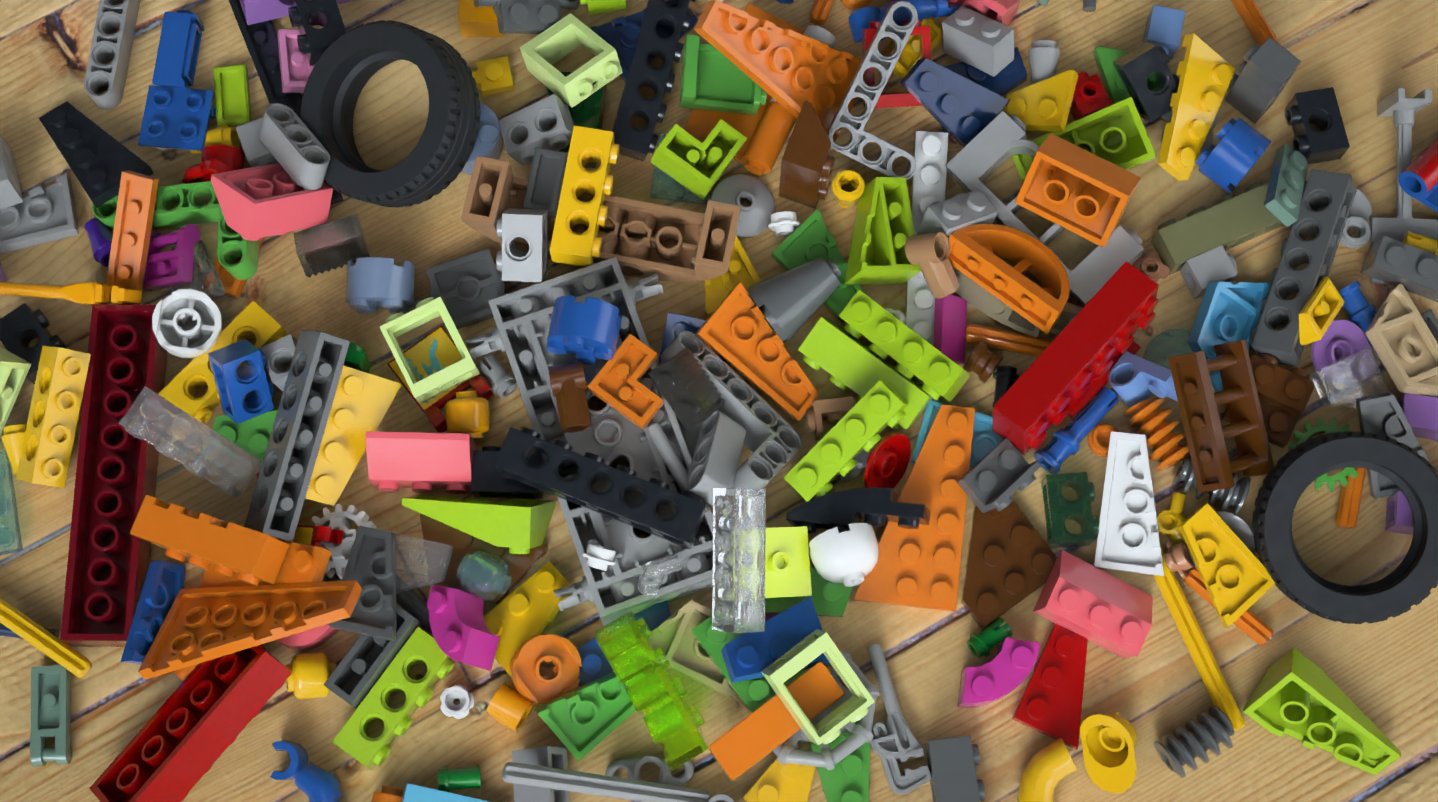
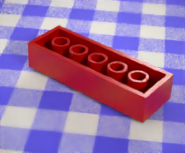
(1076, 358)
(192, 728)

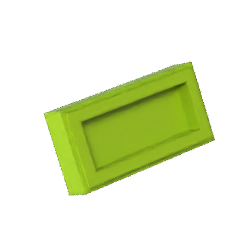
(232, 95)

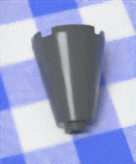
(795, 295)

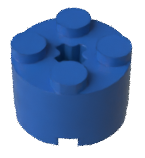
(1234, 155)
(584, 329)

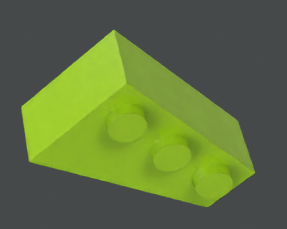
(881, 234)

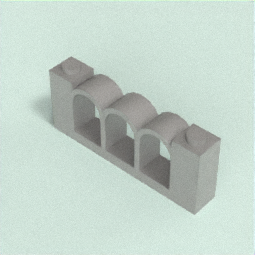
(986, 154)

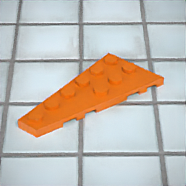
(781, 60)
(924, 563)
(235, 618)

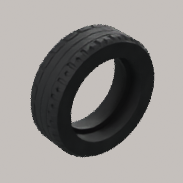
(450, 125)
(1275, 543)

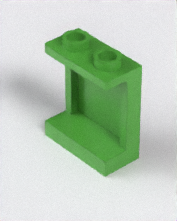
(715, 83)

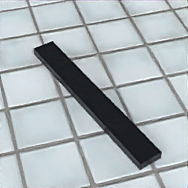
(263, 48)

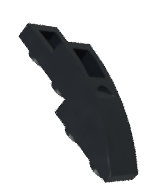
(852, 505)

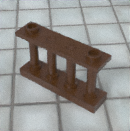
(1202, 421)

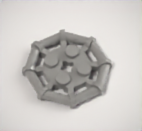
(859, 733)

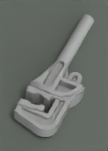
(896, 738)

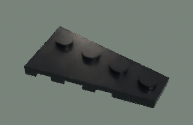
(91, 152)

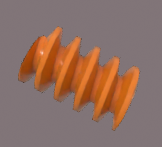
(1159, 431)

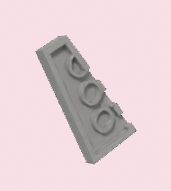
(40, 218)

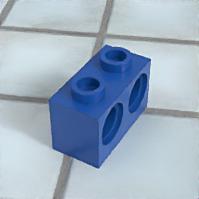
(236, 384)

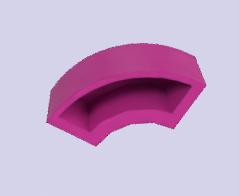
(460, 627)
(1000, 676)

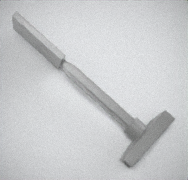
(1403, 111)

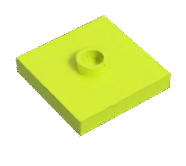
(787, 562)

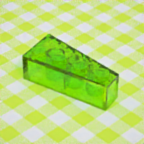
(653, 689)

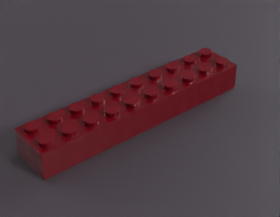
(111, 480)

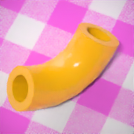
(1044, 773)

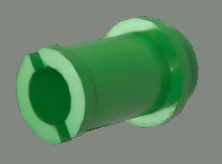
(988, 638)
(459, 778)

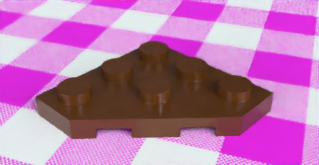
(1003, 563)

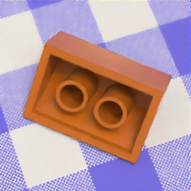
(1077, 189)

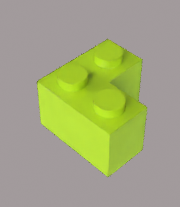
(698, 163)

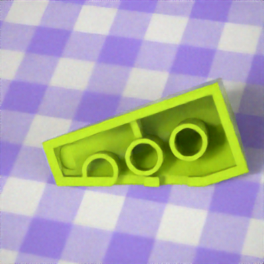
(1109, 133)

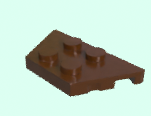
(467, 544)

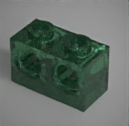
(1059, 509)

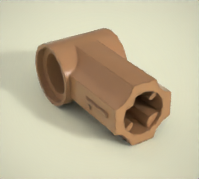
(932, 254)

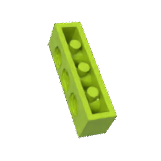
(375, 706)

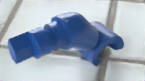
(925, 9)
(310, 778)

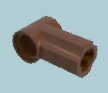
(569, 388)

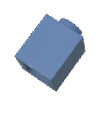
(1164, 28)

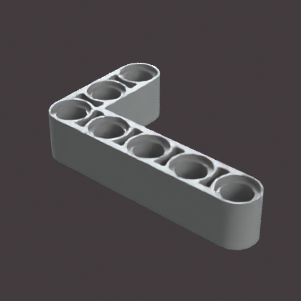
(109, 46)
(871, 94)
(767, 433)

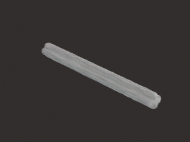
(599, 784)

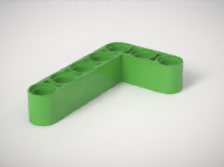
(192, 211)

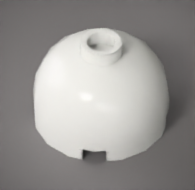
(187, 323)
(845, 555)

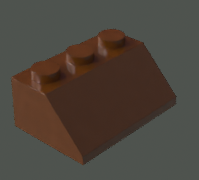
(807, 161)

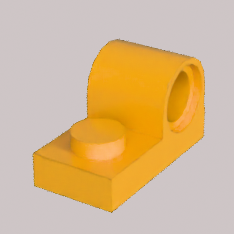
(510, 706)

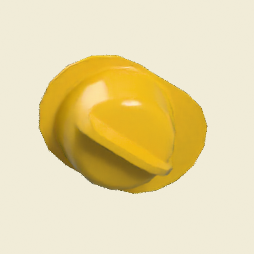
(1109, 751)

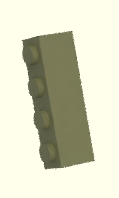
(1226, 224)

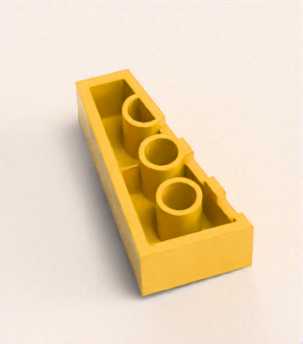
(356, 408)

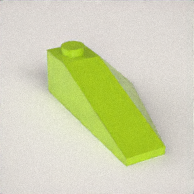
(509, 523)
(1309, 706)

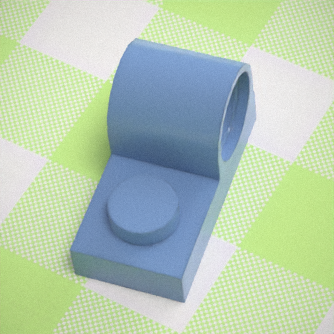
(1138, 378)

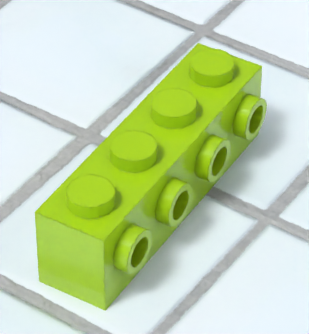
(909, 349)
(859, 367)
(846, 440)

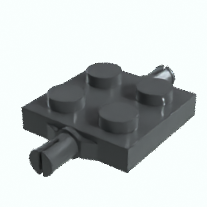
(527, 15)
(467, 287)

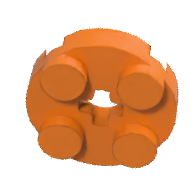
(526, 667)

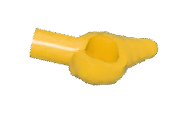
(1171, 519)

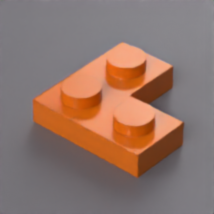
(620, 385)

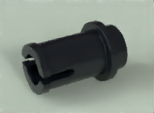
(1005, 378)

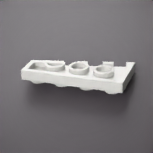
(1128, 515)

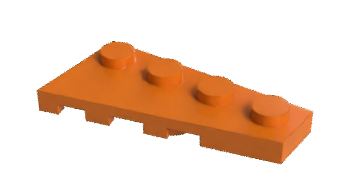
(751, 346)
(301, 565)

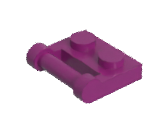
(173, 266)

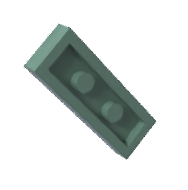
(1286, 184)

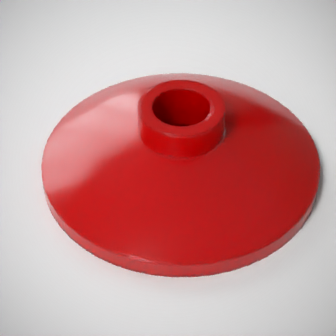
(887, 462)

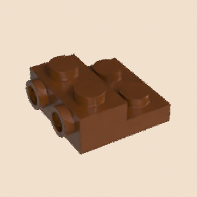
(1281, 397)

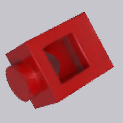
(1085, 105)

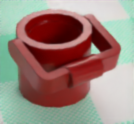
(214, 160)

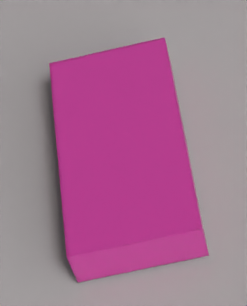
(950, 327)

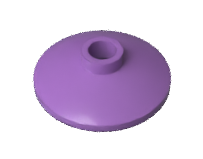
(1343, 338)

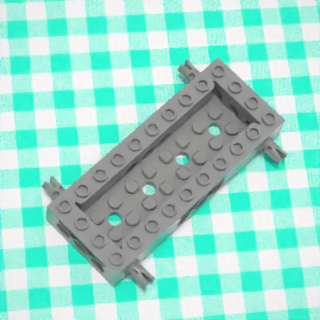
(522, 332)

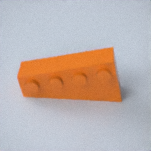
(210, 541)

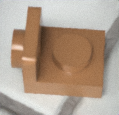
(827, 409)

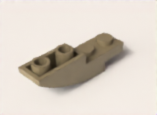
(1004, 314)

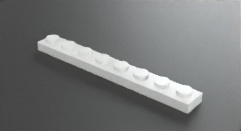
(927, 188)

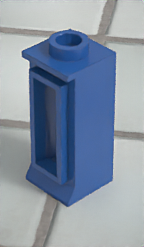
(178, 49)

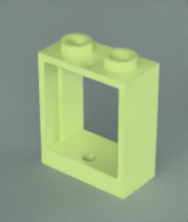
(559, 41)
(443, 379)
(796, 659)

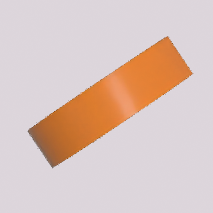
(974, 254)

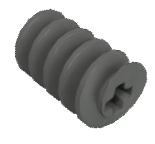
(1232, 496)
(1195, 741)

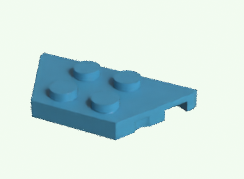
(1226, 316)

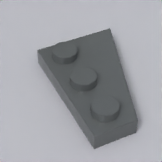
(1384, 416)
(374, 568)

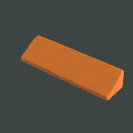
(773, 723)

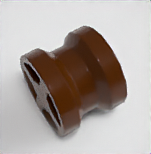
(983, 362)

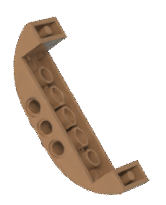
(640, 234)

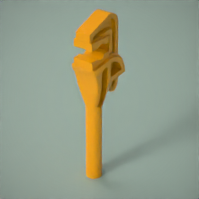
(80, 292)

